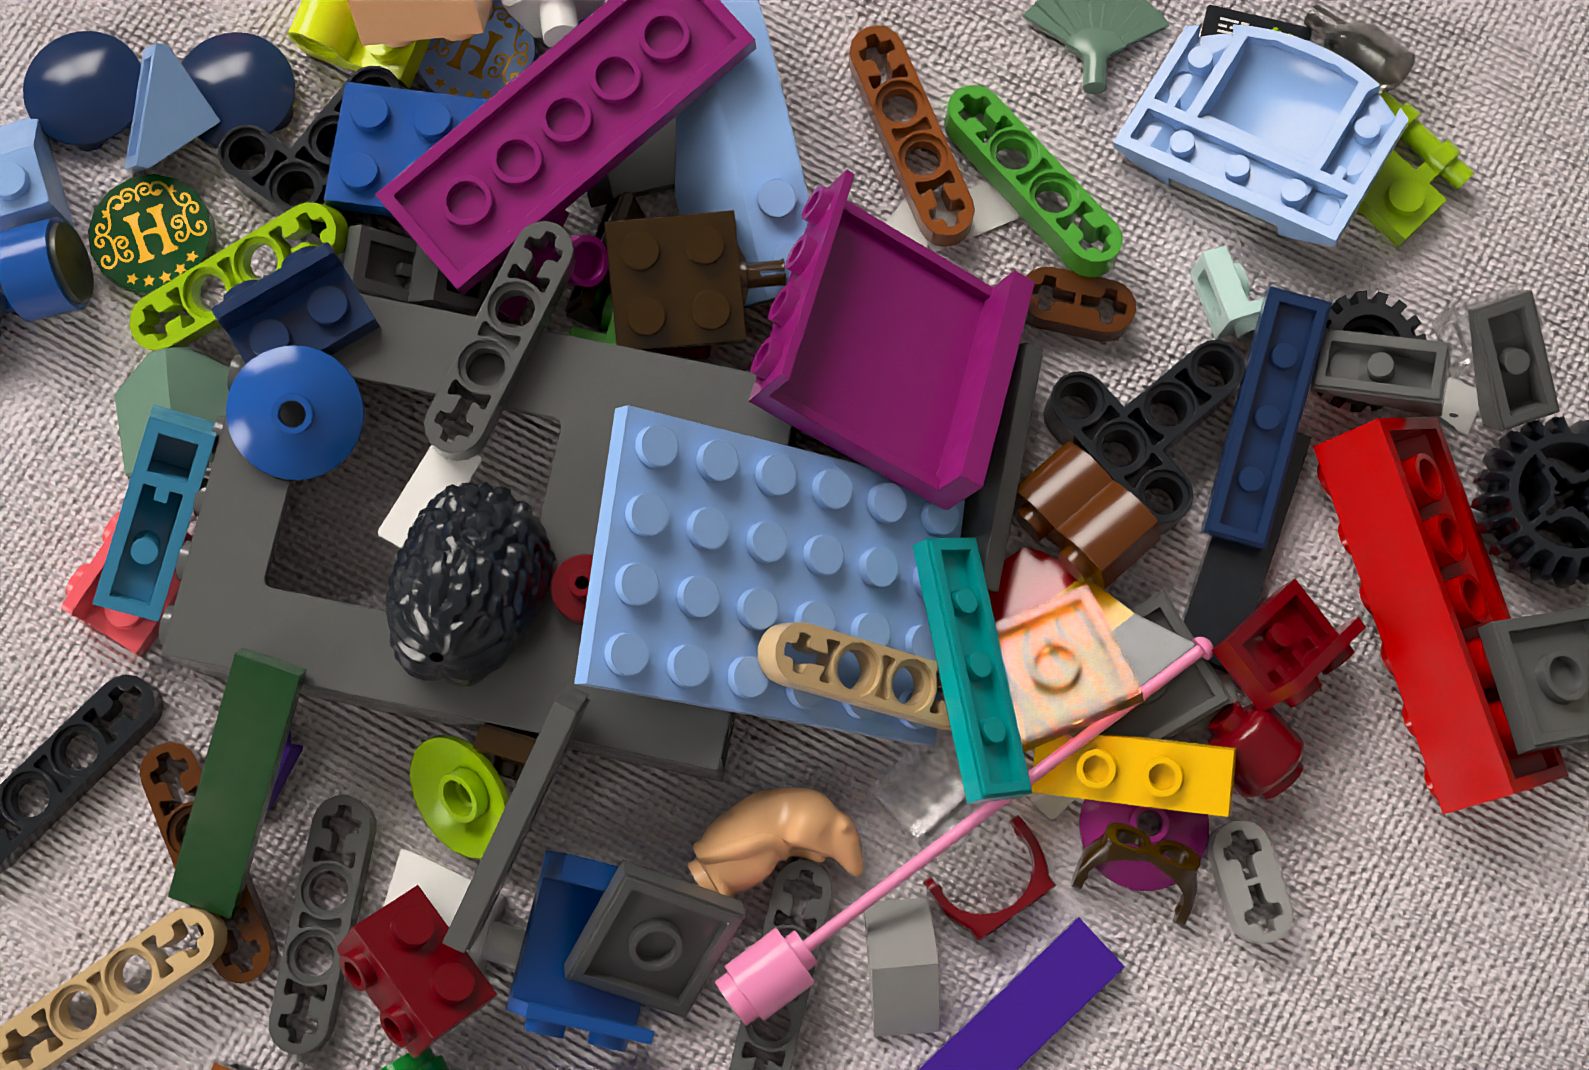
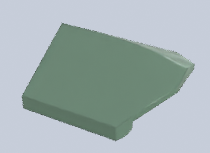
(171, 379)

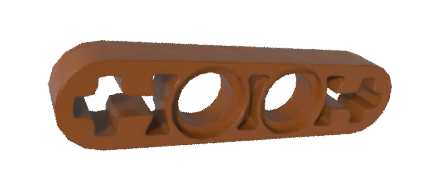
(906, 136)

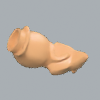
(768, 828)

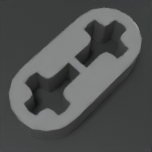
(1264, 876)

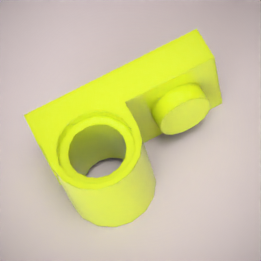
(329, 34)

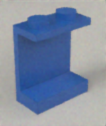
(560, 910)

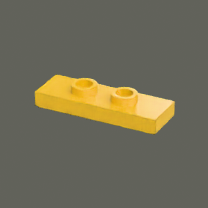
(1143, 773)

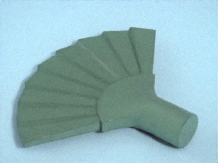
(1096, 30)

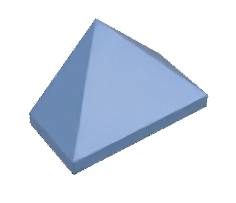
(166, 110)

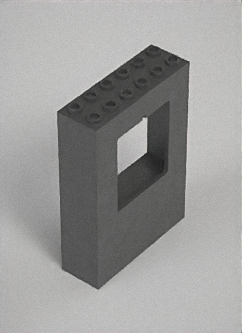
(347, 646)

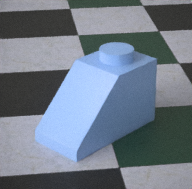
(29, 176)

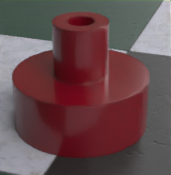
(566, 585)

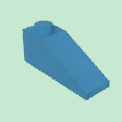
(155, 513)

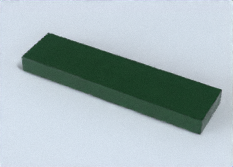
(236, 782)

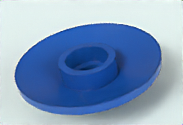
(330, 403)

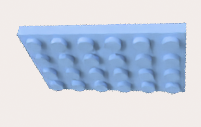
(731, 534)

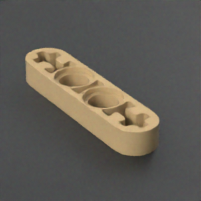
(876, 675)
(107, 987)

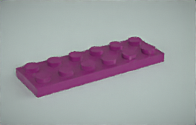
(561, 128)

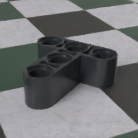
(298, 167)
(1138, 430)

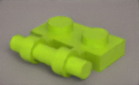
(1403, 196)

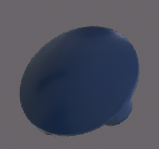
(242, 82)
(82, 88)

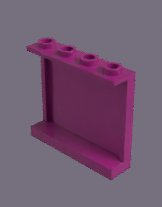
(890, 350)

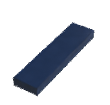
(1266, 418)

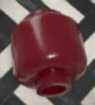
(1266, 749)

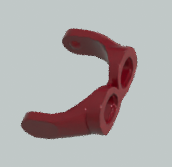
(984, 924)

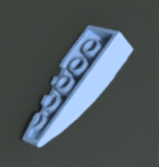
(742, 155)

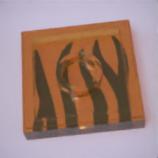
(1064, 667)

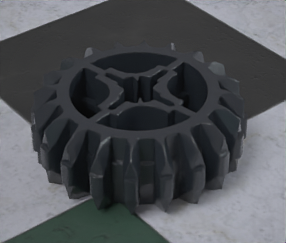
(1524, 458)

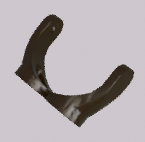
(1112, 847)

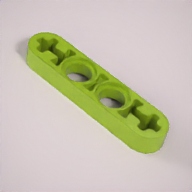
(232, 267)

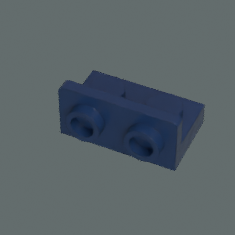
(300, 305)

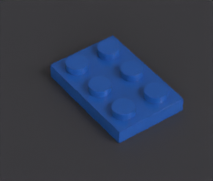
(382, 135)

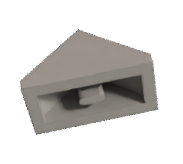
(902, 967)

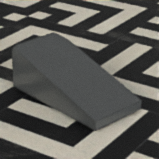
(1511, 362)
(1384, 370)

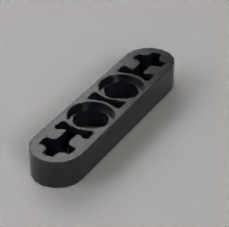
(51, 766)

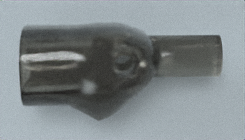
(1363, 46)

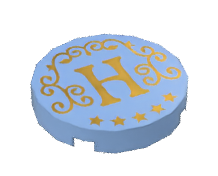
(482, 62)

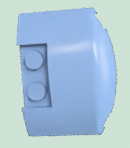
(1265, 128)

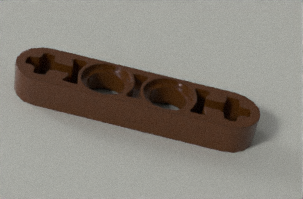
(170, 824)

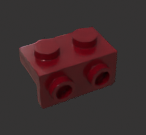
(1285, 648)
(411, 974)

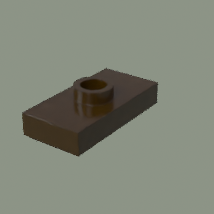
(504, 749)

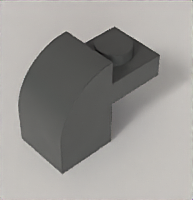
(401, 271)

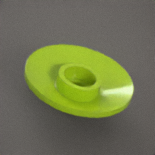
(457, 793)

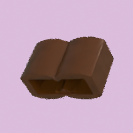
(1086, 516)

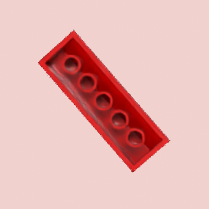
(1429, 594)

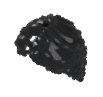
(467, 584)

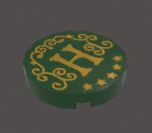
(150, 232)

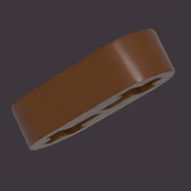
(1080, 290)

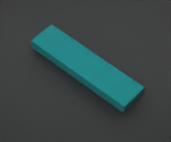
(971, 670)

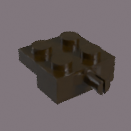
(682, 281)

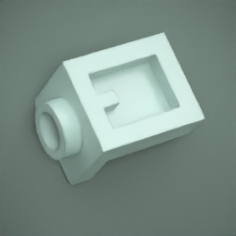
(1224, 294)

